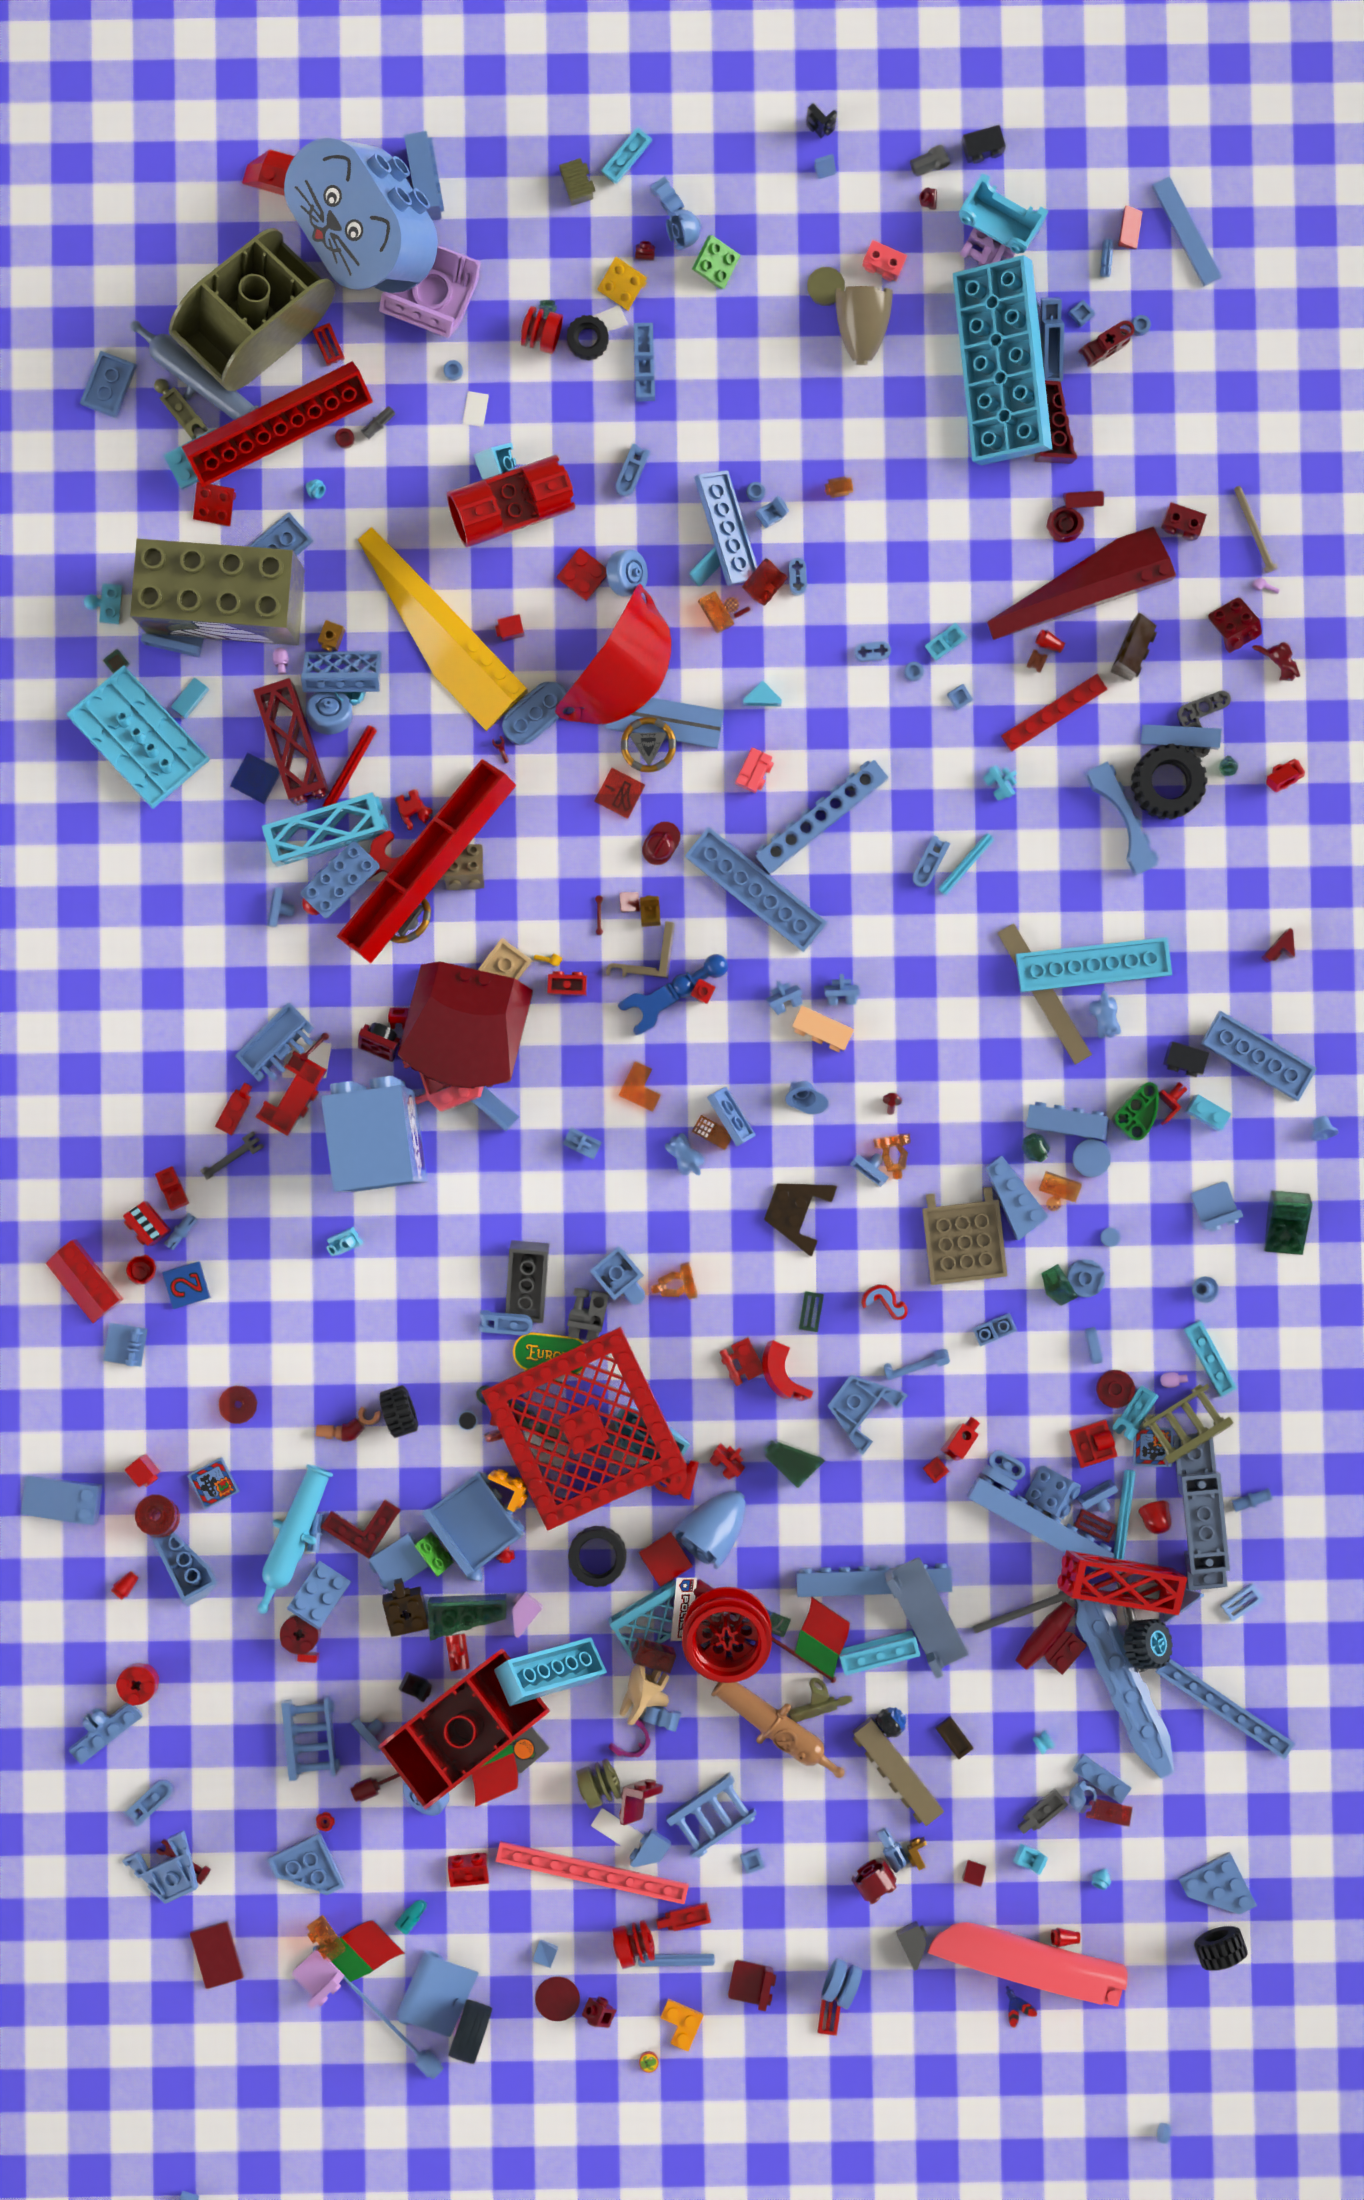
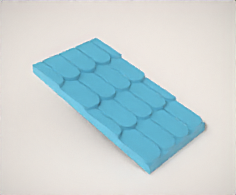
(138, 736)

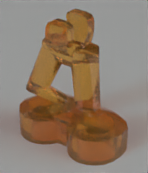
(886, 1143)
(689, 1284)

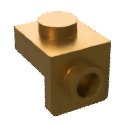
(650, 911)
(915, 1858)

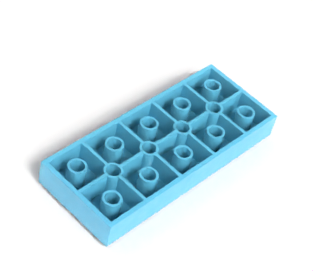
(1002, 360)

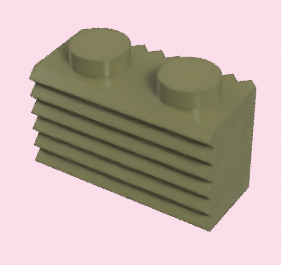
(576, 182)

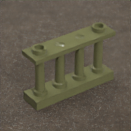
(1188, 1443)

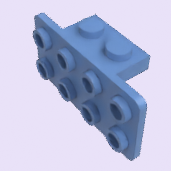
(339, 879)

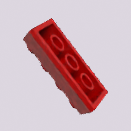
(84, 1280)

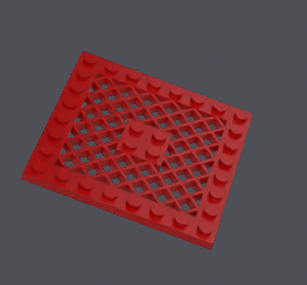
(584, 1428)

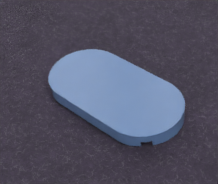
(533, 713)

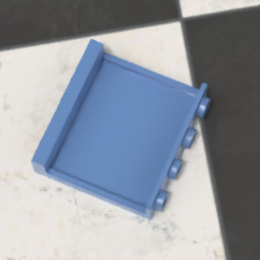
(474, 1523)

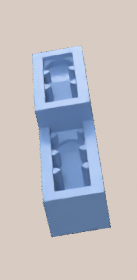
(1186, 736)

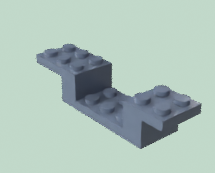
(1204, 1517)

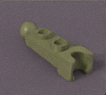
(179, 408)

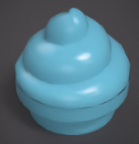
(315, 488)
(1101, 1879)

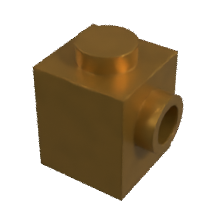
(331, 636)

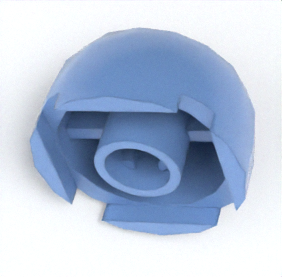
(683, 228)

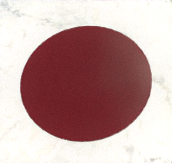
(557, 1999)

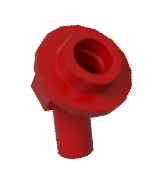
(506, 1556)

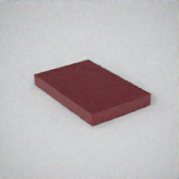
(216, 1955)

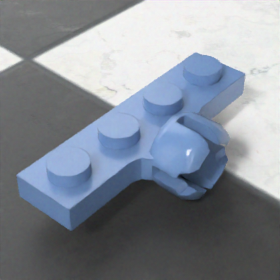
(103, 1730)

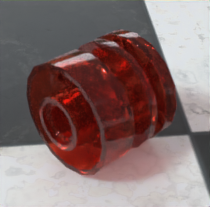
(146, 1512)

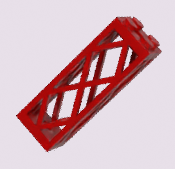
(1073, 1577)

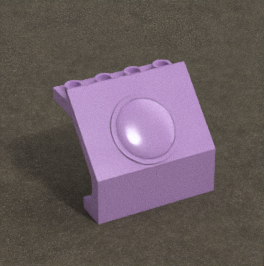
(440, 298)

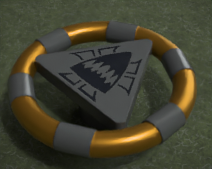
(648, 744)
(412, 922)

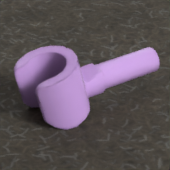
(1259, 583)

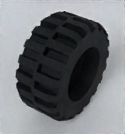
(1193, 773)

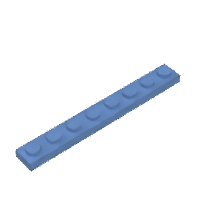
(1226, 1708)

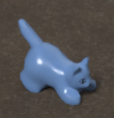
(1105, 1013)
(686, 1157)

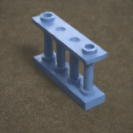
(292, 1730)
(694, 1805)

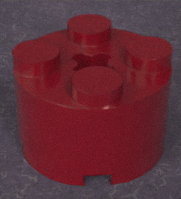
(290, 1639)
(874, 1880)

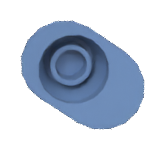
(806, 1098)

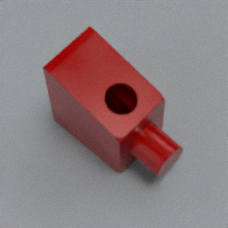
(956, 1446)

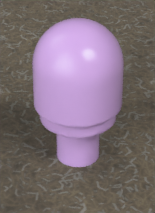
(280, 660)
(1172, 1379)

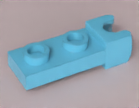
(1135, 1413)

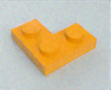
(687, 2023)

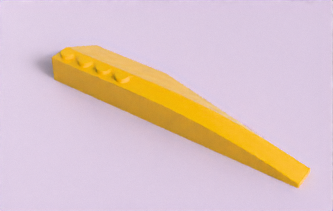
(446, 642)

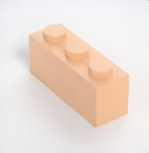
(822, 1029)

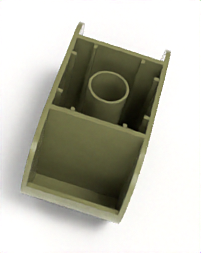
(250, 310)

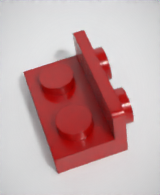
(468, 1869)

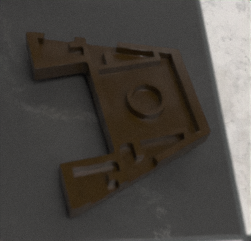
(789, 1209)

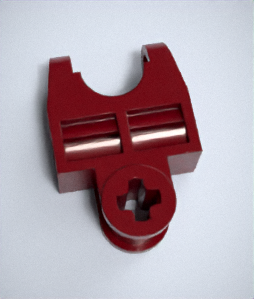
(1107, 344)

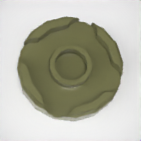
(822, 285)

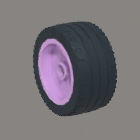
(470, 2031)

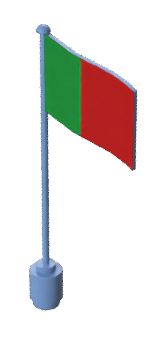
(365, 1951)

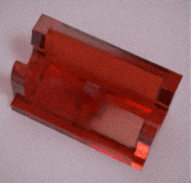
(1110, 1812)

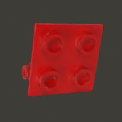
(214, 504)

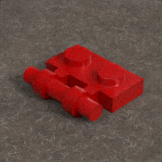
(747, 1358)

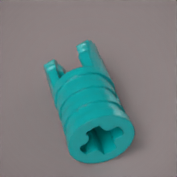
(410, 1916)

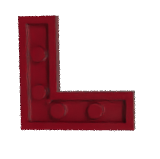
(367, 1540)

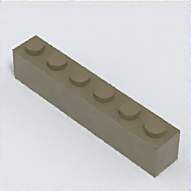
(898, 1772)

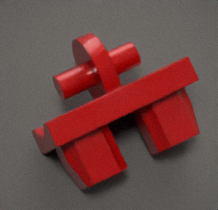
(730, 1459)
(457, 1652)

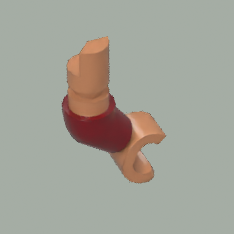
(349, 1431)

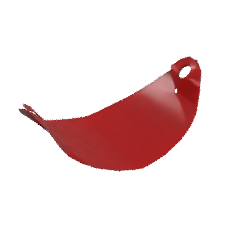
(625, 669)

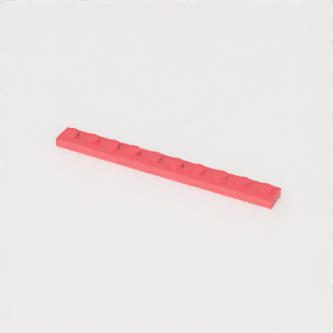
(592, 1872)

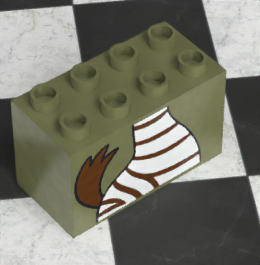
(217, 591)

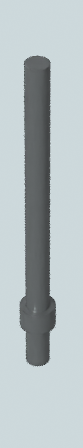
(1021, 1612)

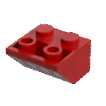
(146, 1224)

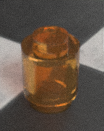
(839, 487)

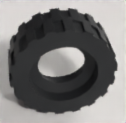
(580, 324)

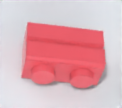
(753, 770)

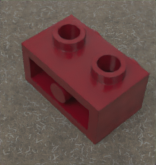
(1183, 521)

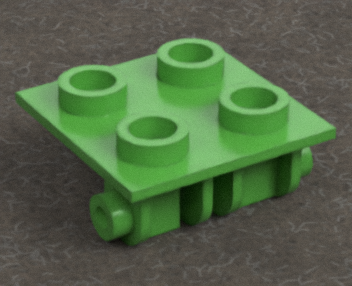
(434, 1553)

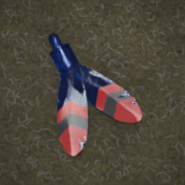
(1017, 2004)

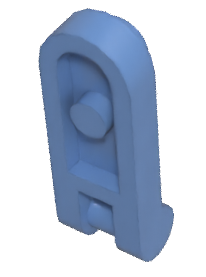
(631, 471)
(929, 862)
(505, 1323)
(150, 1801)

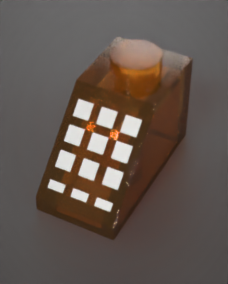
(712, 1132)

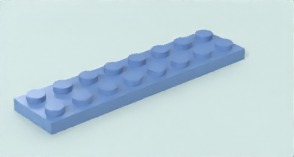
(756, 889)

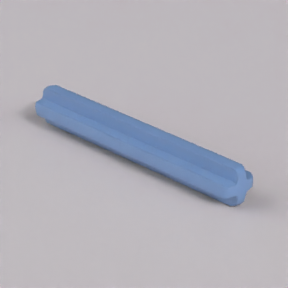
(679, 1960)

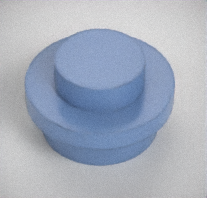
(755, 491)

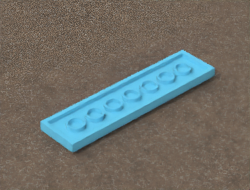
(1093, 964)

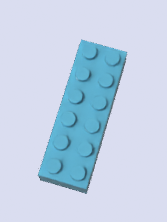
(550, 1671)

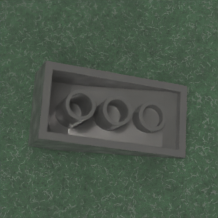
(527, 1279)

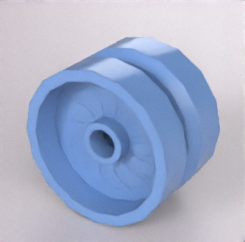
(841, 1983)

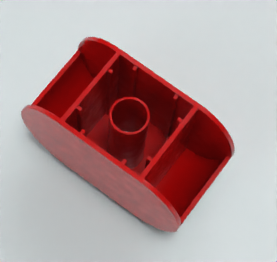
(459, 1733)

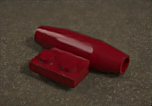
(1053, 1641)

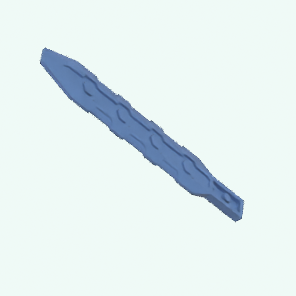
(1125, 1686)

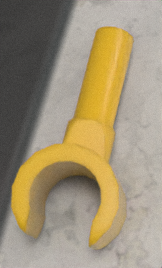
(554, 960)

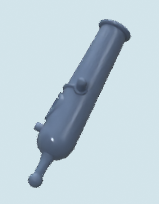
(184, 367)

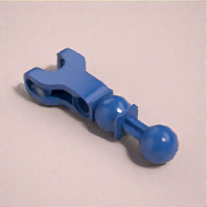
(681, 987)

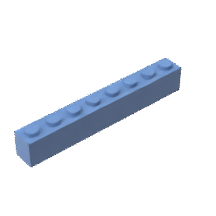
(1034, 1520)
(860, 1581)

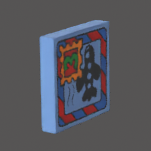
(1147, 1448)
(213, 1483)

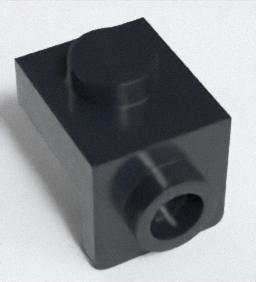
(415, 1686)

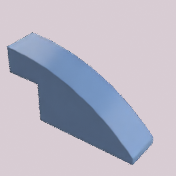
(1052, 338)

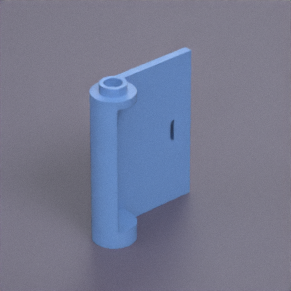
(433, 1992)

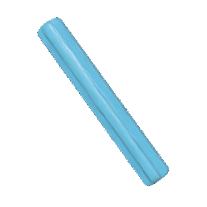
(967, 862)

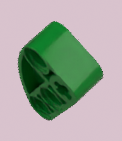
(1141, 1118)

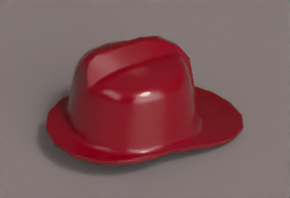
(661, 843)

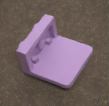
(318, 1978)

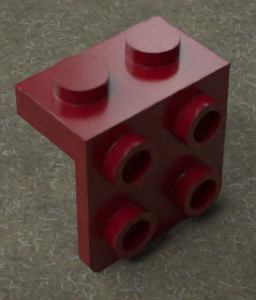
(1236, 624)
(634, 1797)
(752, 1983)

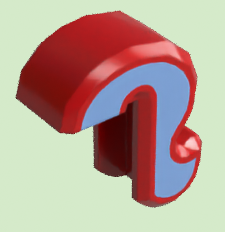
(888, 1298)

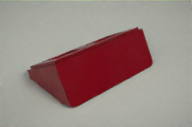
(1083, 499)

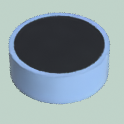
(467, 1420)

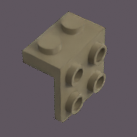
(466, 870)

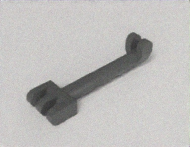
(249, 1145)

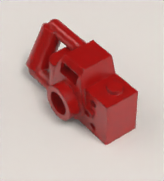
(1285, 775)

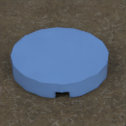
(1091, 1158)
(1086, 1277)

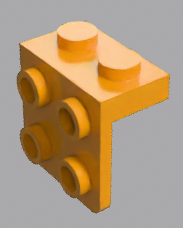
(516, 1484)

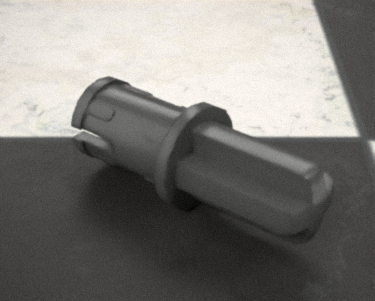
(378, 422)

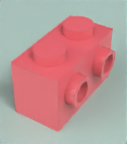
(884, 261)

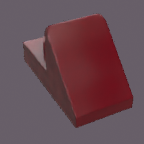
(1284, 943)

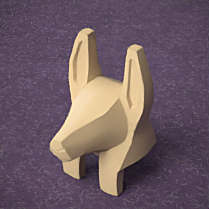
(644, 1692)

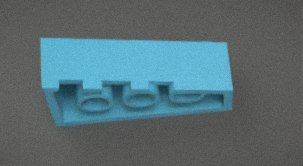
(495, 460)

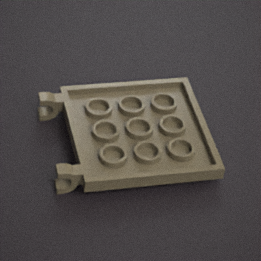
(964, 1240)

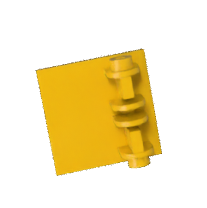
(622, 283)

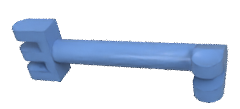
(940, 1358)

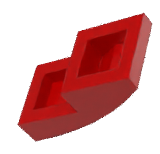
(172, 1188)

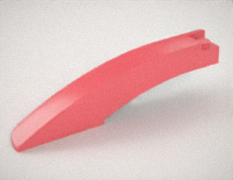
(1031, 1962)

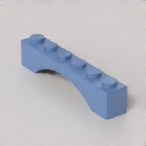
(1139, 855)

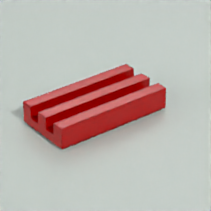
(334, 359)
(827, 2030)

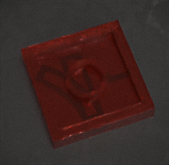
(619, 793)

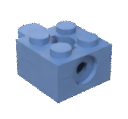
(620, 1276)

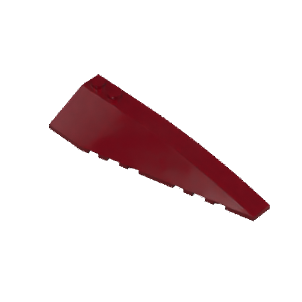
(1111, 573)

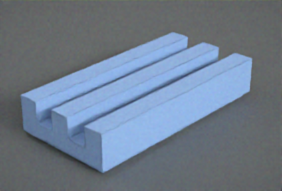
(1228, 1611)

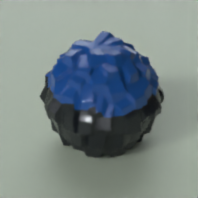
(891, 1721)

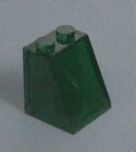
(792, 1460)

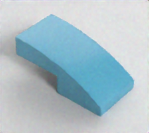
(946, 641)

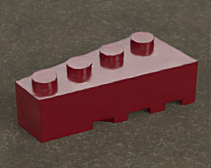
(1061, 437)

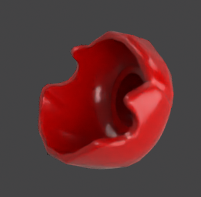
(141, 1269)

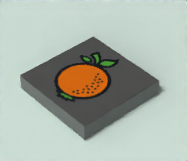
(528, 1749)

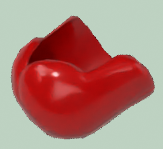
(1156, 1516)

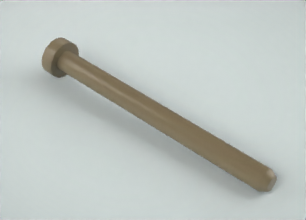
(1255, 531)

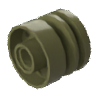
(596, 1784)

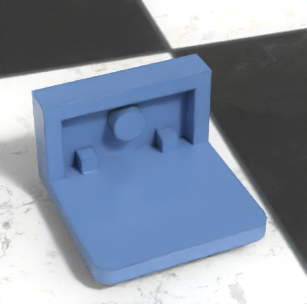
(1215, 1206)
(1052, 1492)

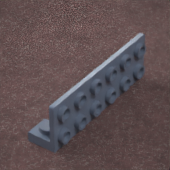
(926, 1614)

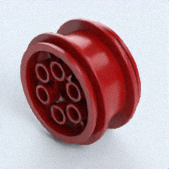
(712, 1661)

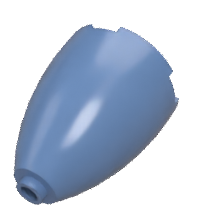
(713, 1528)

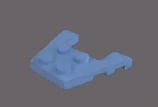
(855, 1402)
(170, 1878)

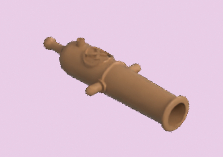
(776, 1725)

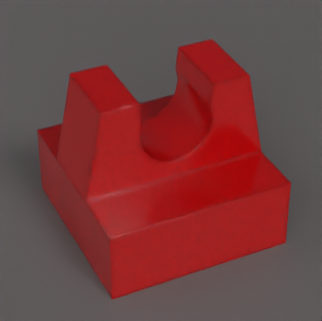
(397, 1015)

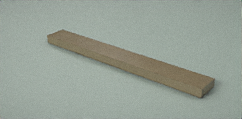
(1048, 1001)

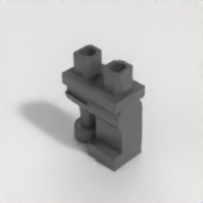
(588, 1319)

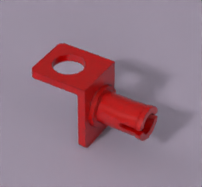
(1170, 1100)

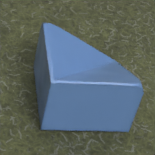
(545, 1953)

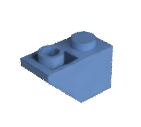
(651, 1850)

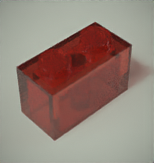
(653, 1655)

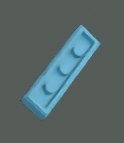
(1210, 1358)

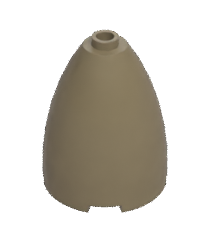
(863, 319)

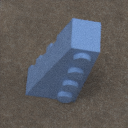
(1016, 1200)

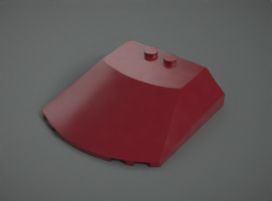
(464, 1025)

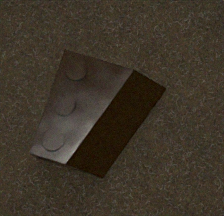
(1134, 647)

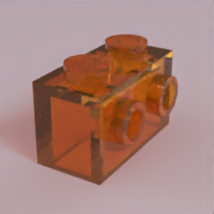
(324, 1935)

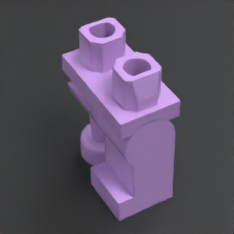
(991, 251)

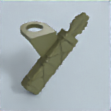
(820, 1703)

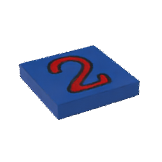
(186, 1285)

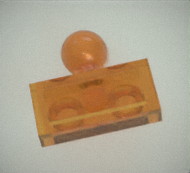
(717, 612)
(1060, 1188)

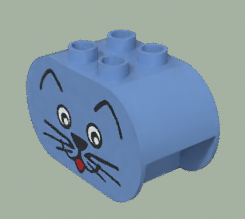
(361, 215)

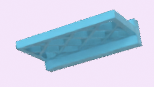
(641, 1608)

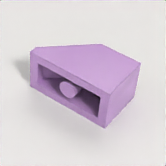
(524, 1611)

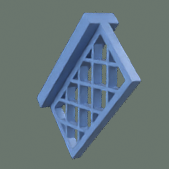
(342, 679)

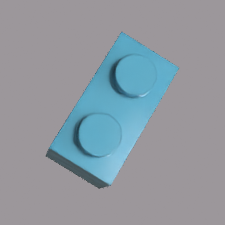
(1208, 1112)

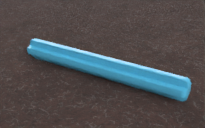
(1124, 1514)

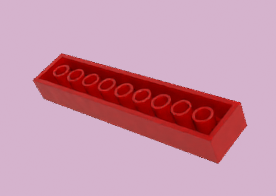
(277, 424)

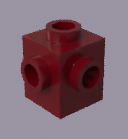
(598, 2012)

